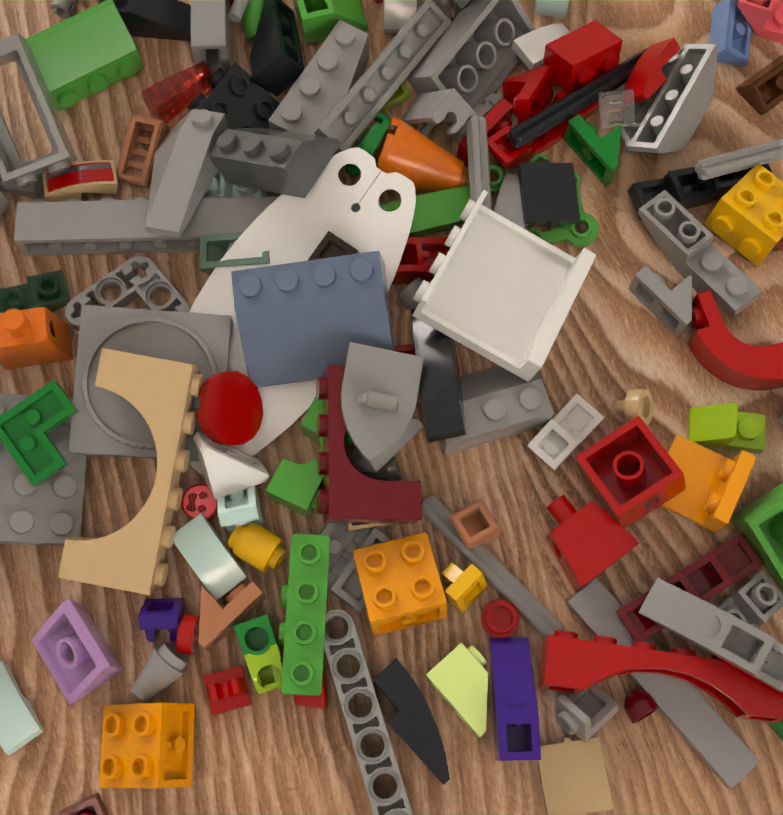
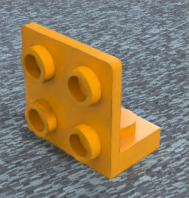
(710, 482)
(400, 584)
(147, 745)

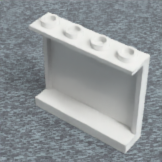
(501, 290)

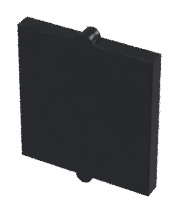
(548, 193)

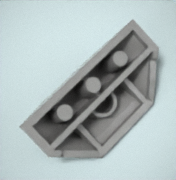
(676, 108)

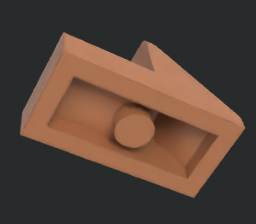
(218, 621)

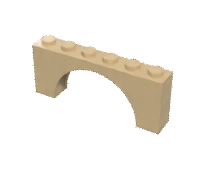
(136, 553)

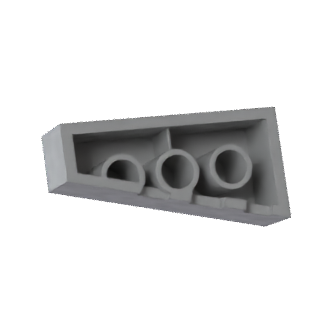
(324, 81)

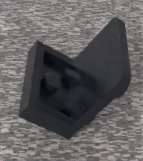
(239, 97)

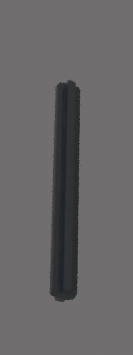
(571, 103)

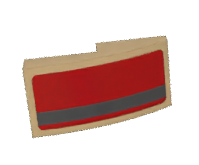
(80, 178)

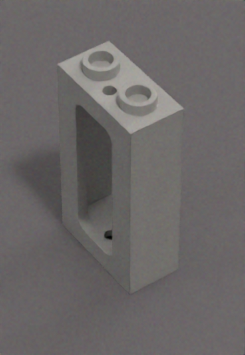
(12, 168)

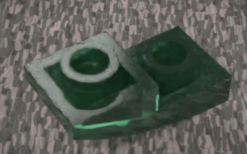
(41, 290)

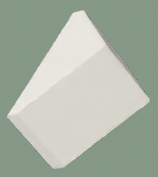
(227, 468)

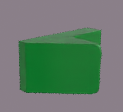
(597, 153)

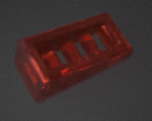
(176, 92)

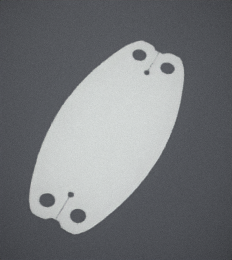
(291, 232)

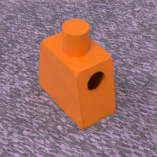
(29, 338)

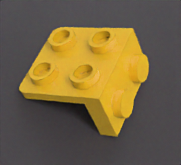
(751, 215)

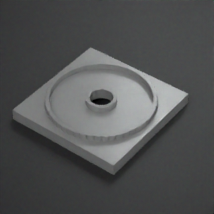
(106, 420)

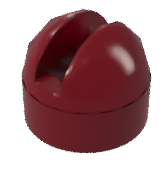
(639, 705)

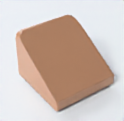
(475, 525)

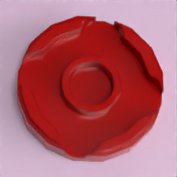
(229, 408)

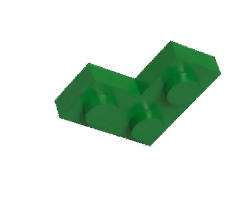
(26, 431)

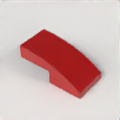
(647, 73)

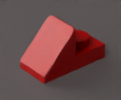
(529, 91)

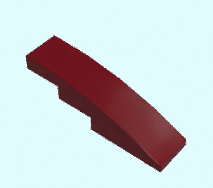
(701, 578)

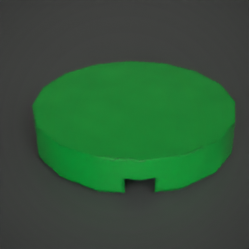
(370, 140)

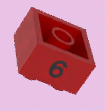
(631, 472)

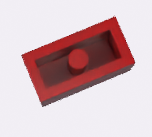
(582, 55)

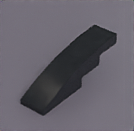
(686, 187)
(439, 383)

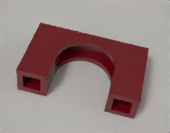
(346, 492)

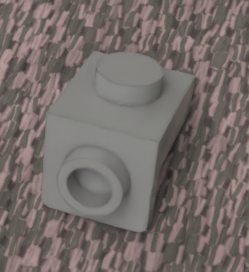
(585, 711)

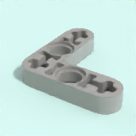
(143, 288)

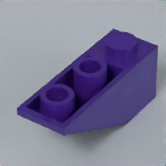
(514, 700)

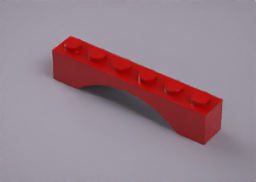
(576, 664)

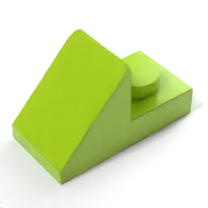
(726, 428)

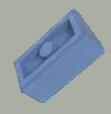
(730, 33)

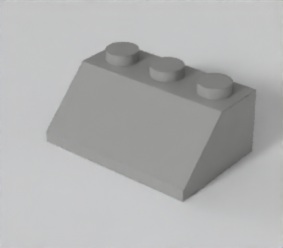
(498, 407)

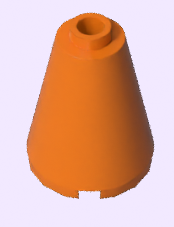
(419, 159)

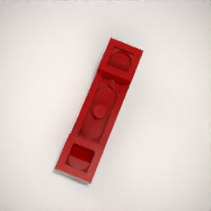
(510, 156)

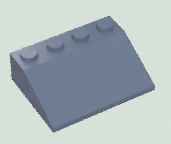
(307, 312)

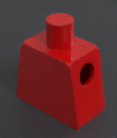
(586, 540)

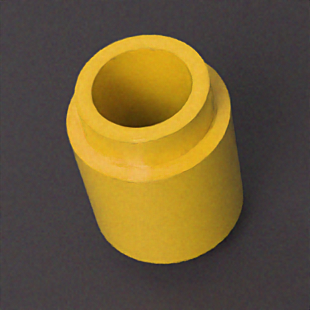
(257, 546)

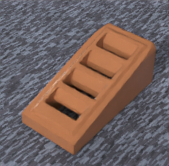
(136, 127)

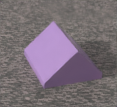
(75, 651)

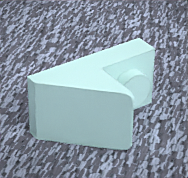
(240, 508)

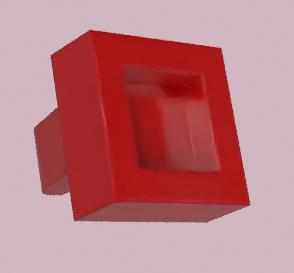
(227, 690)

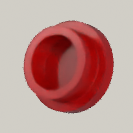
(500, 618)

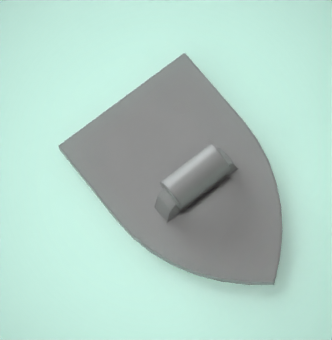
(378, 396)

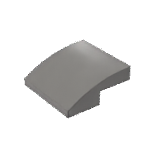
(343, 574)

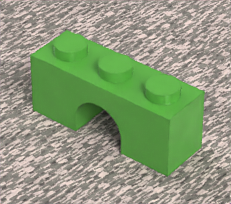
(298, 484)

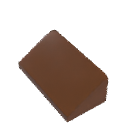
(765, 87)

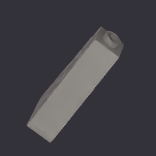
(211, 33)

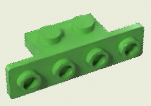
(305, 615)

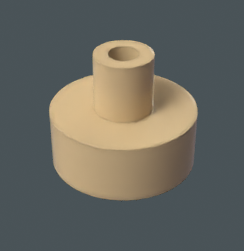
(637, 403)

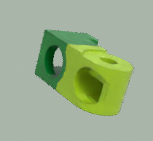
(261, 652)

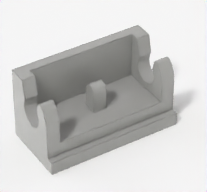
(439, 108)

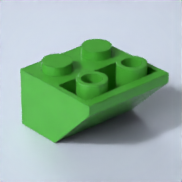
(320, 16)

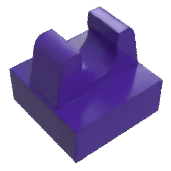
(161, 614)

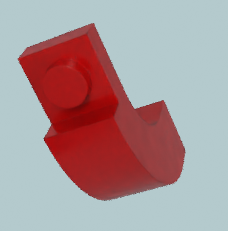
(728, 357)

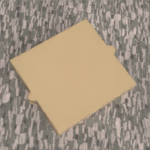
(574, 777)

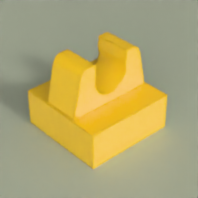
(463, 586)

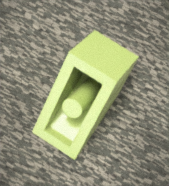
(463, 686)

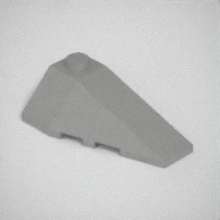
(183, 171)

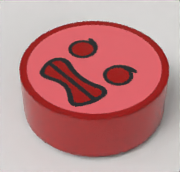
(199, 500)
(188, 634)

